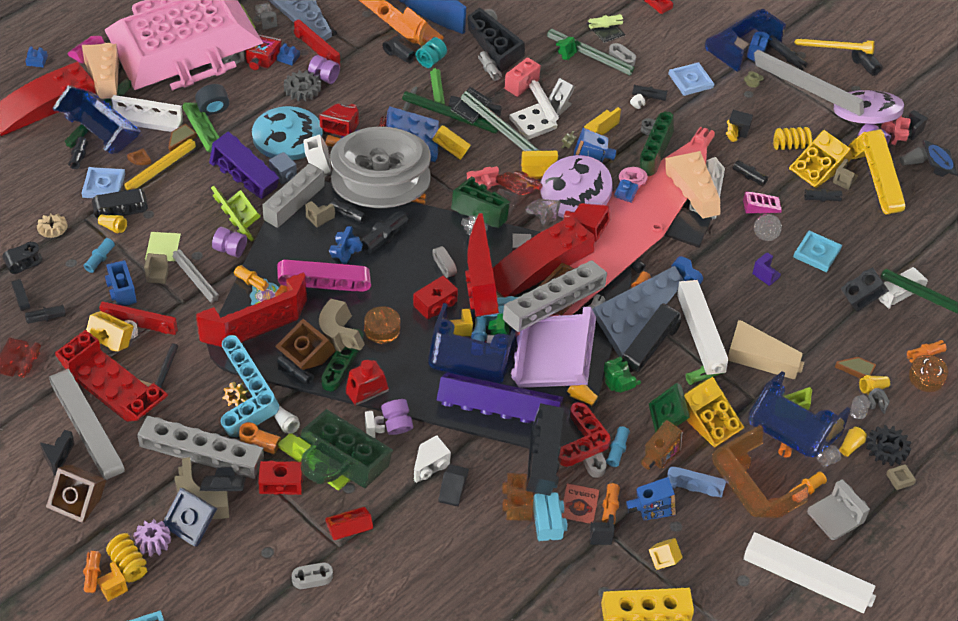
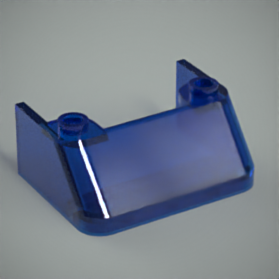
(722, 42)
(98, 117)
(470, 356)
(794, 424)

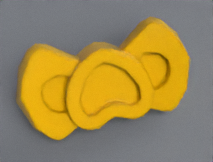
(732, 132)

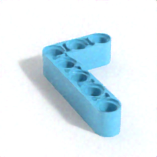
(253, 380)

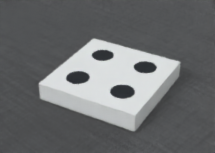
(532, 121)

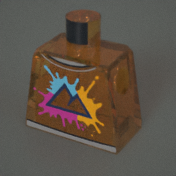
(663, 446)

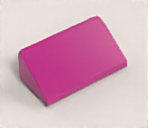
(77, 52)

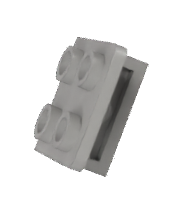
(839, 511)

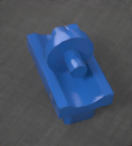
(346, 245)

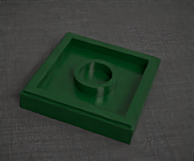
(670, 407)

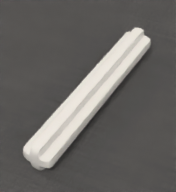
(543, 101)

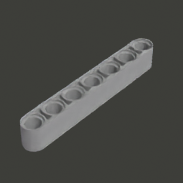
(86, 424)

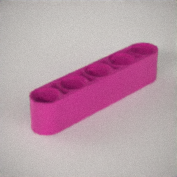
(326, 275)

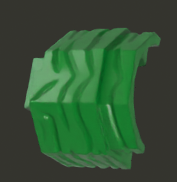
(619, 376)

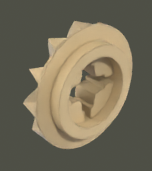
(58, 229)

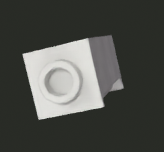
(897, 293)

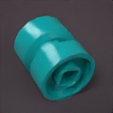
(431, 52)

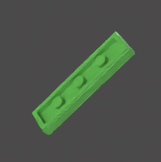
(201, 125)

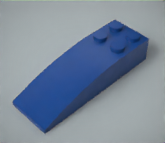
(446, 13)

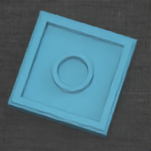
(817, 251)

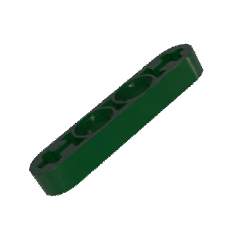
(338, 358)

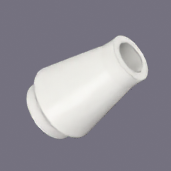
(288, 422)

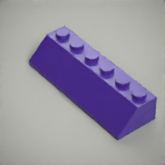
(493, 397)

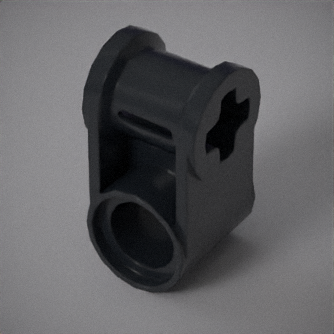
(21, 258)

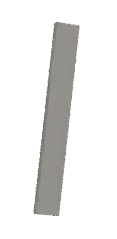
(809, 82)

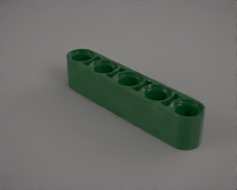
(657, 143)

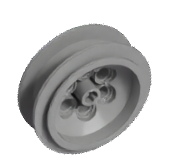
(380, 167)

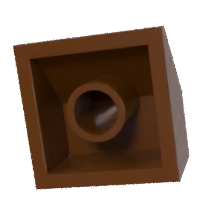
(306, 346)
(75, 492)

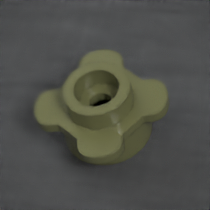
(753, 79)
(568, 140)

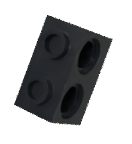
(867, 293)

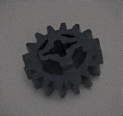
(888, 445)

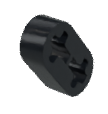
(20, 295)

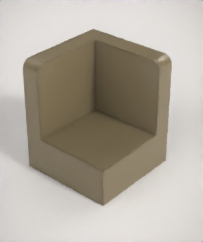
(844, 177)
(319, 215)
(156, 268)

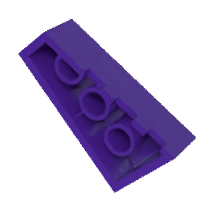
(243, 165)

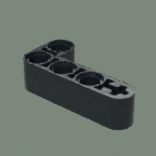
(663, 322)

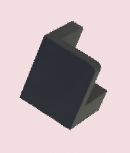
(742, 120)
(917, 124)
(601, 532)

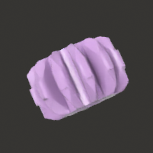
(152, 538)

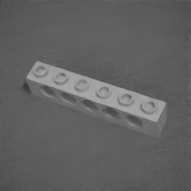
(554, 296)
(186, 442)

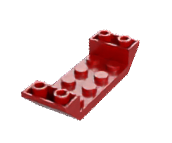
(256, 318)
(108, 379)

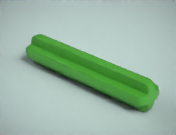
(437, 86)

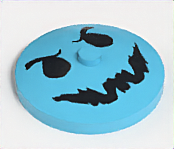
(285, 131)

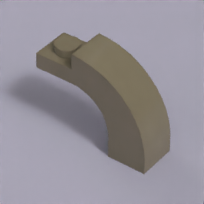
(332, 322)
(216, 498)

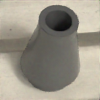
(915, 156)

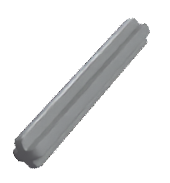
(195, 276)

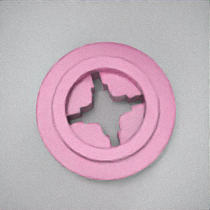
(634, 172)

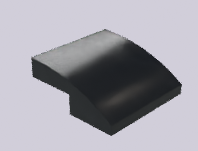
(688, 227)

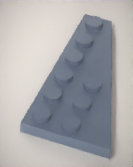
(307, 12)
(630, 311)

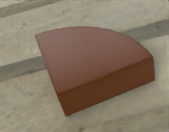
(139, 157)

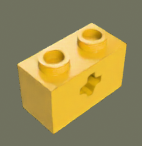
(110, 331)

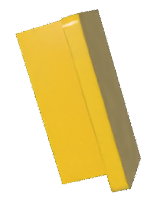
(604, 121)
(451, 142)
(537, 162)

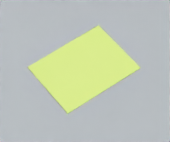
(163, 244)

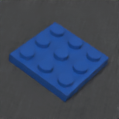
(416, 124)

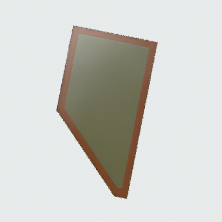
(181, 135)
(856, 366)

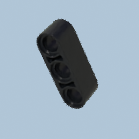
(120, 203)

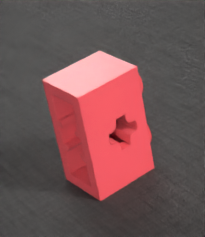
(520, 77)

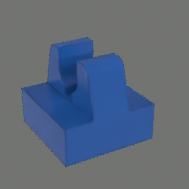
(288, 55)
(36, 57)
(626, 190)

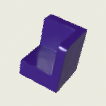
(764, 271)

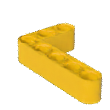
(875, 148)

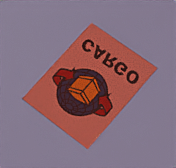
(580, 503)

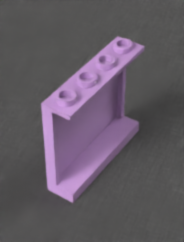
(555, 351)

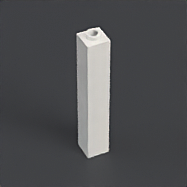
(702, 327)
(810, 573)

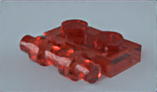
(519, 182)
(13, 354)

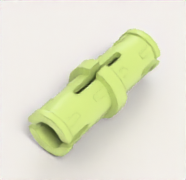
(605, 21)

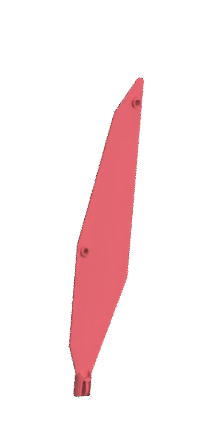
(643, 222)

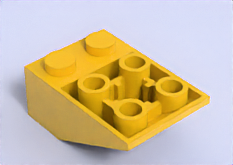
(821, 159)
(711, 412)

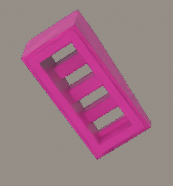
(756, 202)

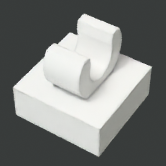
(371, 424)

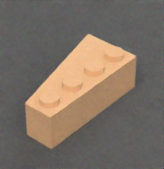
(103, 68)
(694, 180)

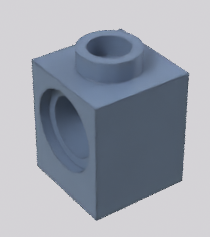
(283, 167)

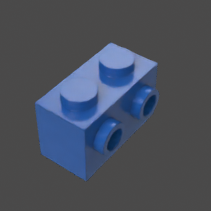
(121, 283)

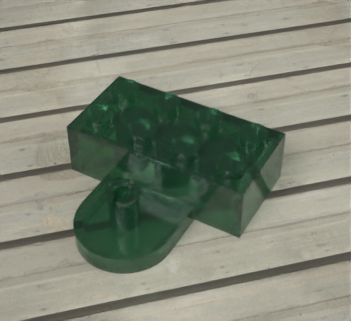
(341, 450)

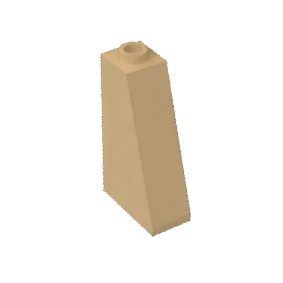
(763, 352)

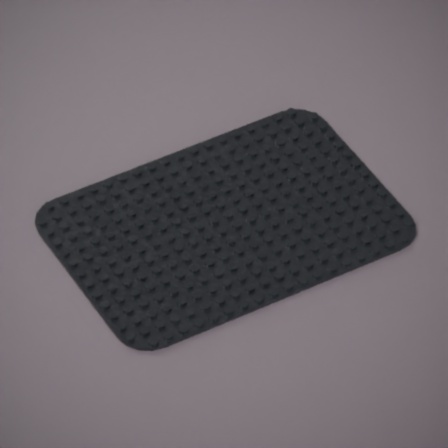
(395, 275)

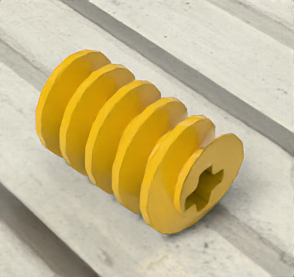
(792, 136)
(126, 557)

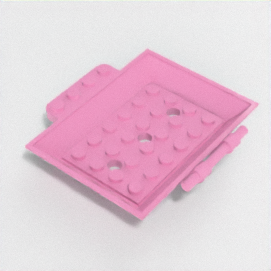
(180, 48)

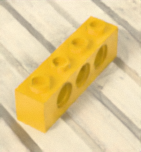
(655, 599)

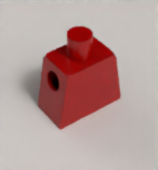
(592, 217)

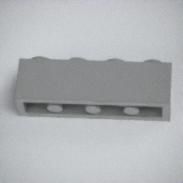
(293, 195)

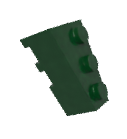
(475, 199)

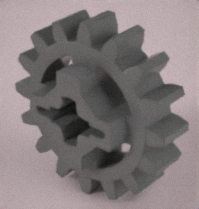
(302, 85)

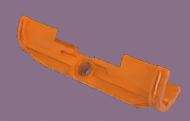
(407, 24)

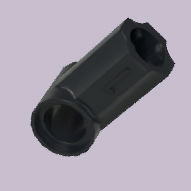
(396, 46)
(868, 61)

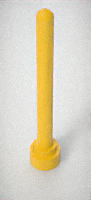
(867, 47)

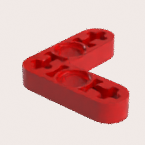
(589, 440)

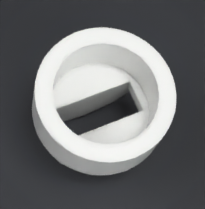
(637, 101)

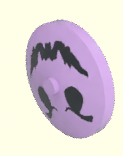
(878, 107)
(577, 181)

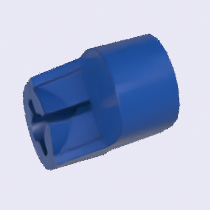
(758, 42)
(686, 271)

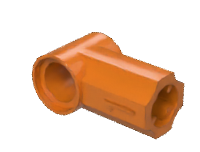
(251, 434)

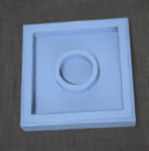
(691, 79)
(102, 181)

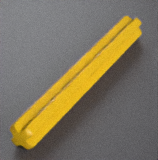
(160, 165)

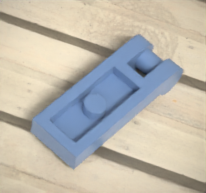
(696, 481)

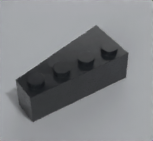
(496, 39)
(544, 450)

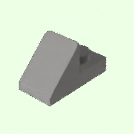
(561, 95)

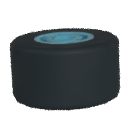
(212, 99)

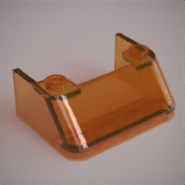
(733, 461)

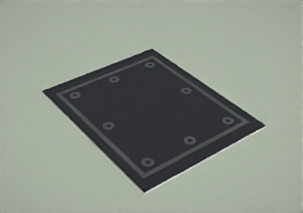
(608, 34)
(465, 110)

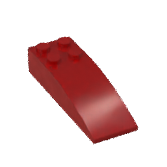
(39, 96)
(541, 255)
(480, 273)

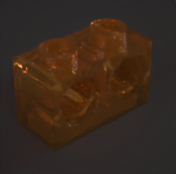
(517, 497)

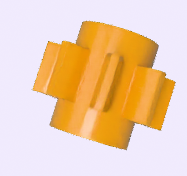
(240, 393)

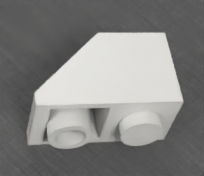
(318, 154)
(431, 458)

